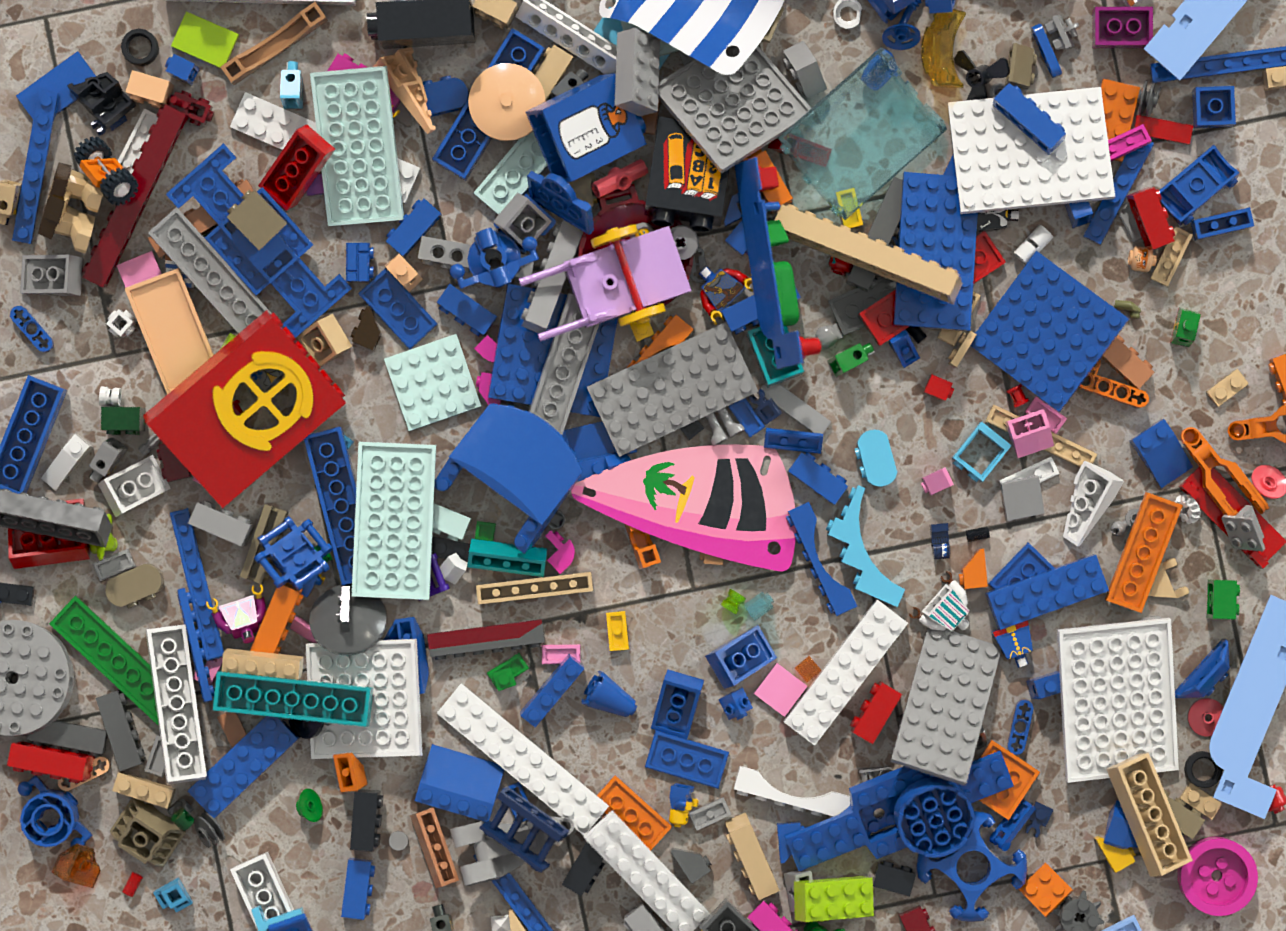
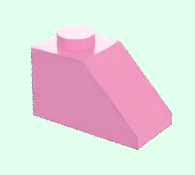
(936, 481)

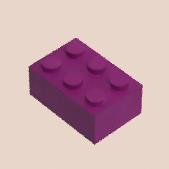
(1122, 27)

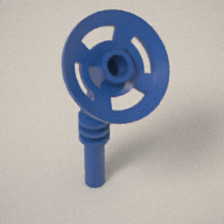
(901, 31)

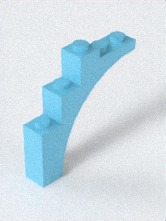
(848, 530)

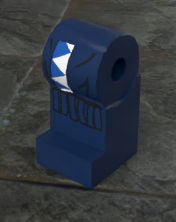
(940, 541)

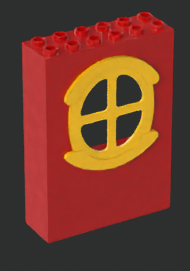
(211, 440)

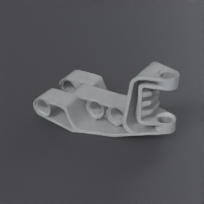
(492, 857)

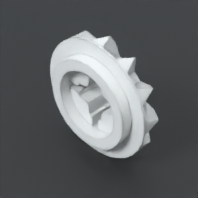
(1193, 512)

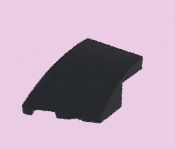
(103, 98)

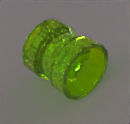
(733, 601)

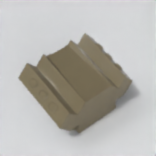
(146, 833)

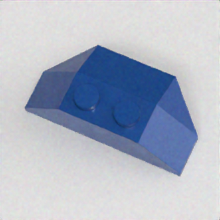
(409, 629)
(1206, 674)

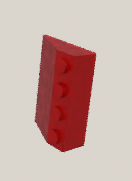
(34, 549)

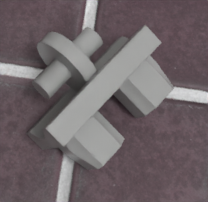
(1058, 24)

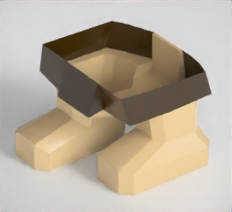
(63, 219)

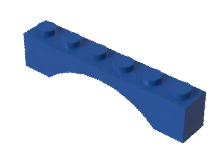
(839, 597)

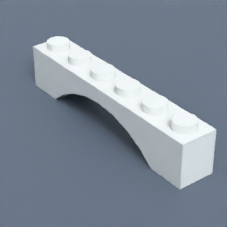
(752, 782)

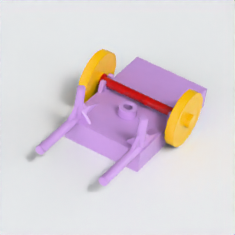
(642, 274)

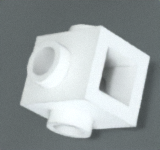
(114, 323)

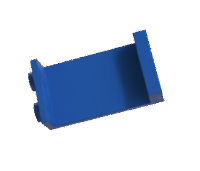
(590, 440)

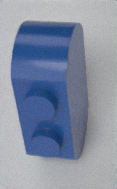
(445, 95)

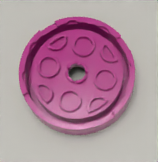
(1237, 878)

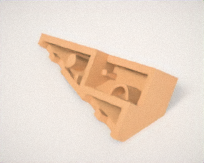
(408, 85)

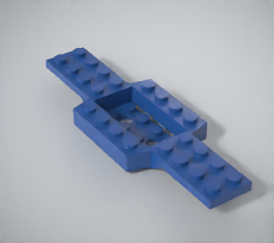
(855, 824)

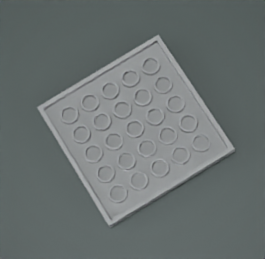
(735, 111)

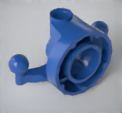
(482, 271)
(34, 810)

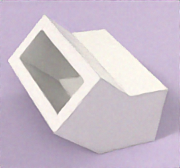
(453, 568)

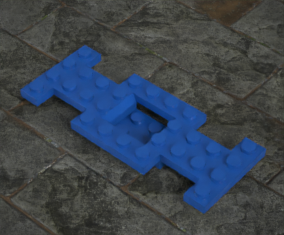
(274, 262)

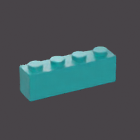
(506, 558)

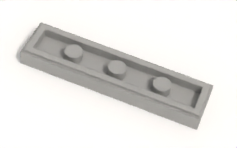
(796, 408)

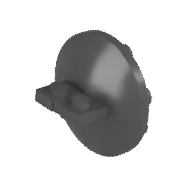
(347, 622)

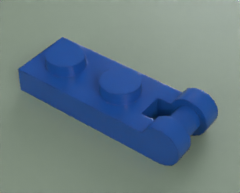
(1012, 826)

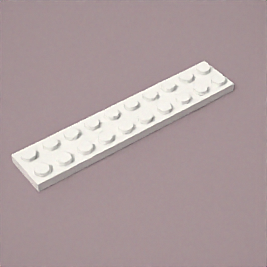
(277, 125)
(522, 759)

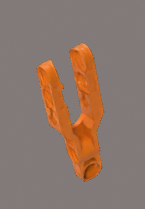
(1258, 427)
(1206, 459)

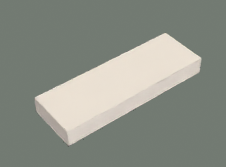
(1044, 469)

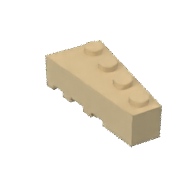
(751, 854)

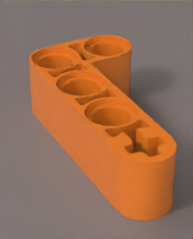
(1112, 387)

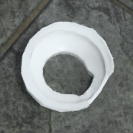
(855, 5)

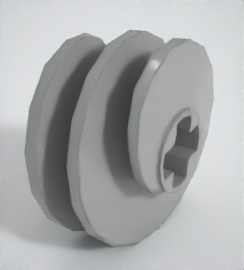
(691, 242)

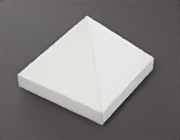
(500, 923)

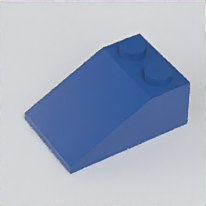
(1161, 453)
(741, 657)
(677, 704)

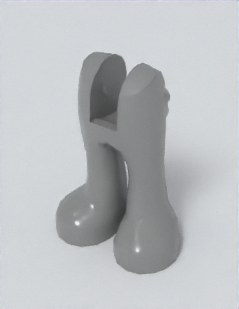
(718, 433)

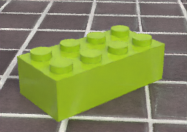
(833, 898)

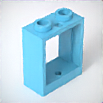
(991, 435)

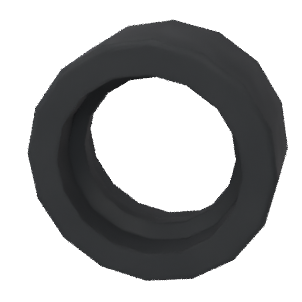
(125, 47)
(1189, 774)

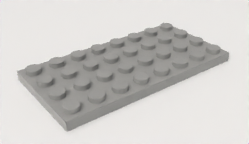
(672, 389)
(946, 705)

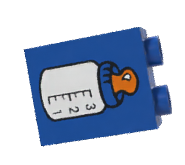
(585, 128)

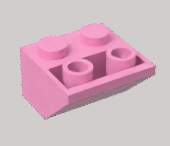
(1030, 433)

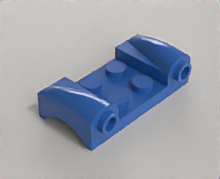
(1197, 185)

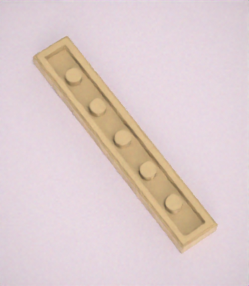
(1062, 447)

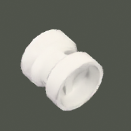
(110, 396)

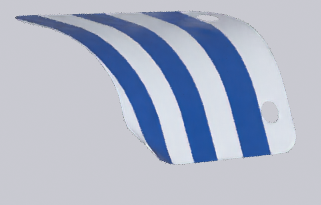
(702, 26)

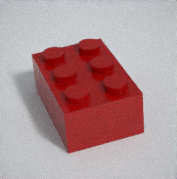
(1151, 218)
(875, 711)

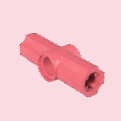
(619, 178)

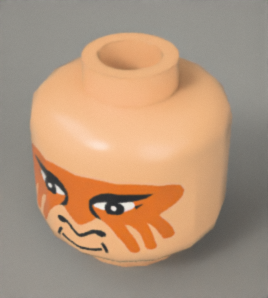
(1141, 259)

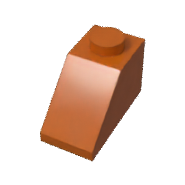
(974, 572)
(349, 772)

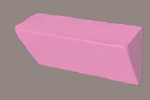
(302, 628)

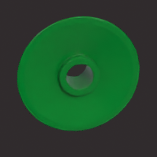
(309, 805)

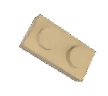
(965, 341)
(1227, 387)
(1200, 800)

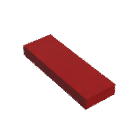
(1165, 129)

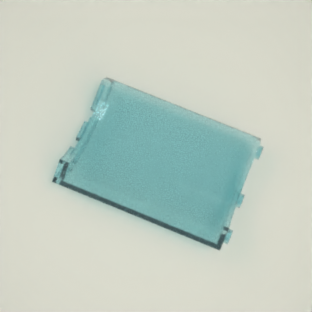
(861, 134)

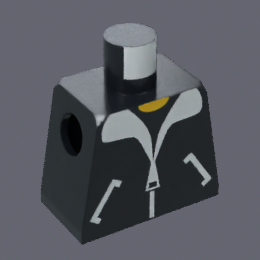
(995, 219)

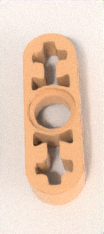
(99, 772)

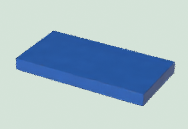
(71, 70)
(397, 308)
(686, 759)

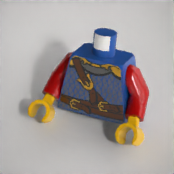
(721, 289)

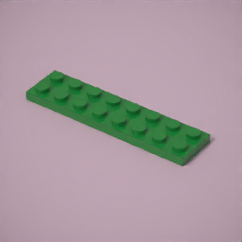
(108, 653)

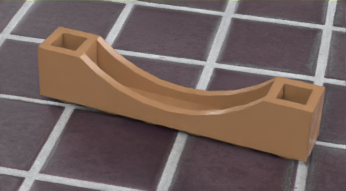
(285, 37)

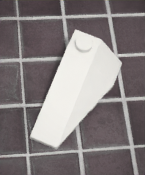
(1092, 496)

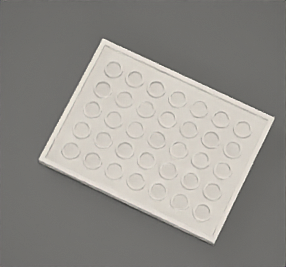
(1007, 170)
(1117, 696)

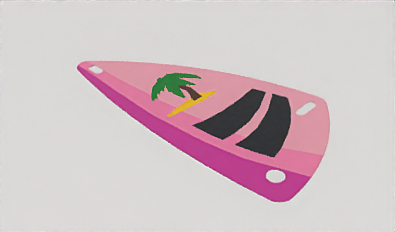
(703, 501)

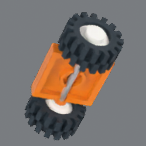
(105, 172)

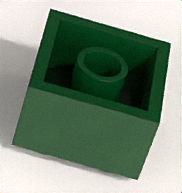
(122, 419)

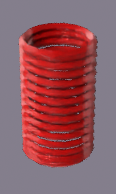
(131, 888)

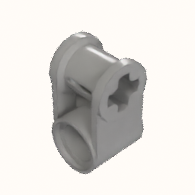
(873, 772)

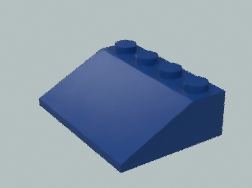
(459, 783)

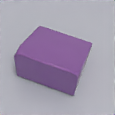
(316, 187)

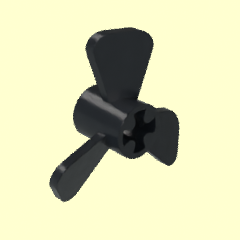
(999, 69)

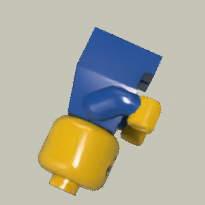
(680, 803)

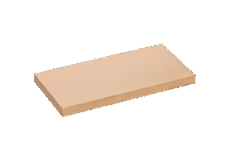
(170, 326)

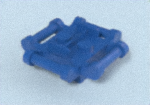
(293, 554)

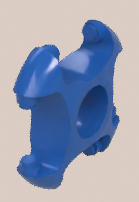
(972, 890)

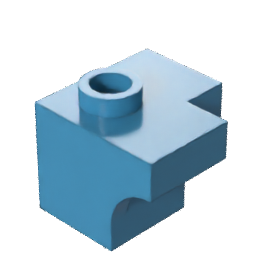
(173, 895)

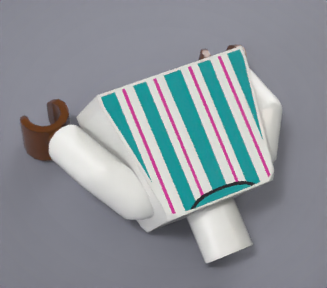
(946, 609)

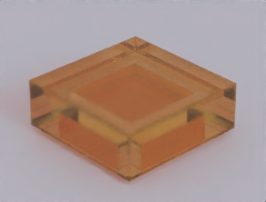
(807, 669)

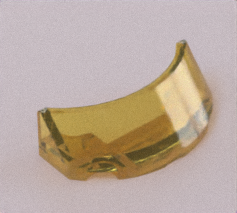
(938, 49)

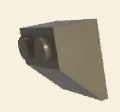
(1020, 66)

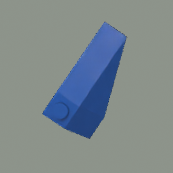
(1118, 830)

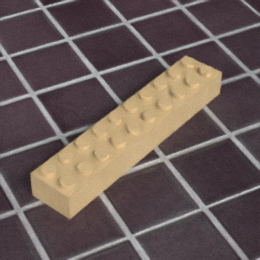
(870, 254)

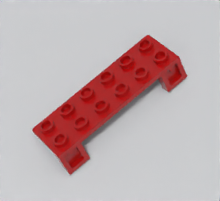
(1194, 487)

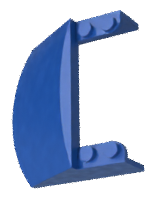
(520, 461)

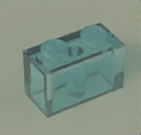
(759, 605)

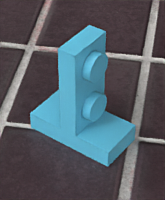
(262, 923)

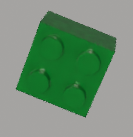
(1222, 599)

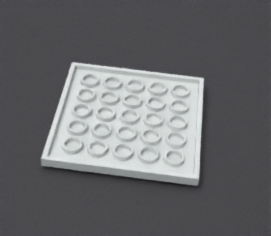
(395, 708)

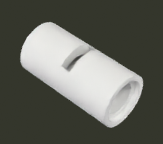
(1034, 242)

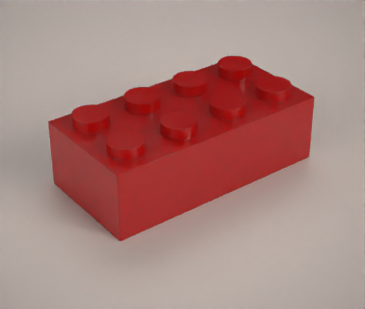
(296, 167)
(51, 761)

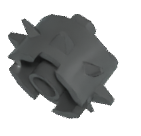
(1080, 905)

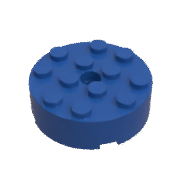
(934, 798)

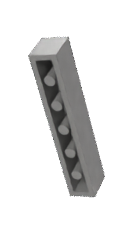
(548, 289)

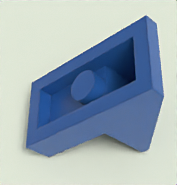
(904, 348)

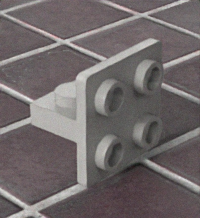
(1244, 530)

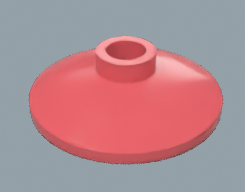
(1269, 481)
(1197, 715)

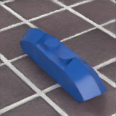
(599, 463)

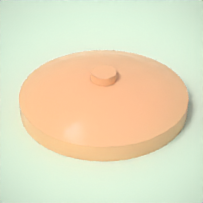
(500, 101)

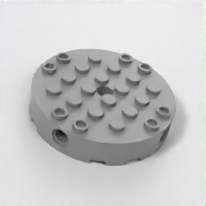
(43, 678)

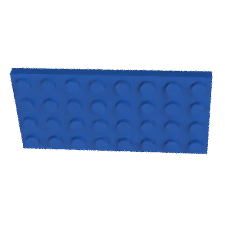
(938, 233)

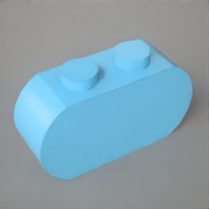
(876, 458)

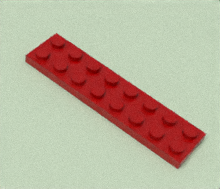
(880, 315)

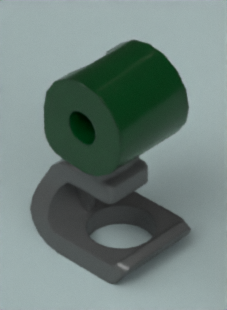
(182, 817)

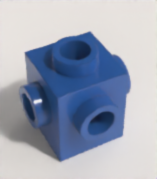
(735, 704)

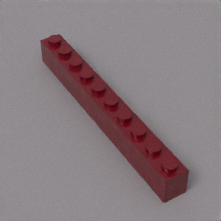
(125, 217)

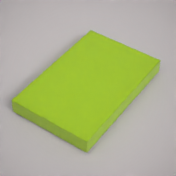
(204, 40)

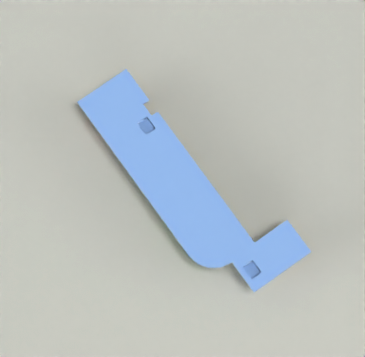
(1191, 33)
(1250, 713)

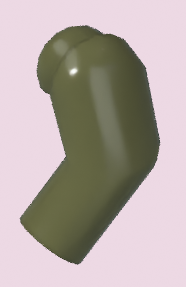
(1130, 306)

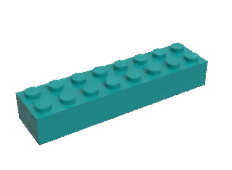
(293, 699)

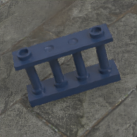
(539, 820)

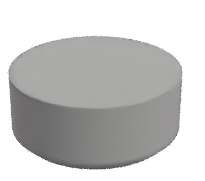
(398, 840)

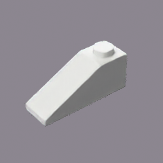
(66, 461)

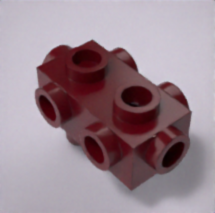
(190, 106)

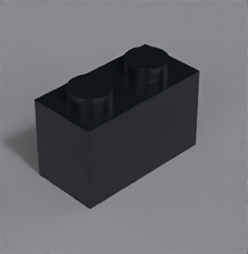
(893, 878)

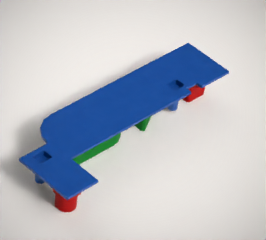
(771, 280)

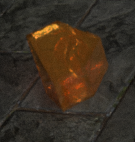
(77, 866)

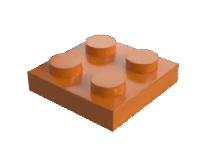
(1046, 889)

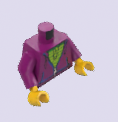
(241, 616)

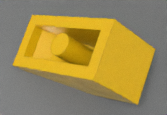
(1116, 857)

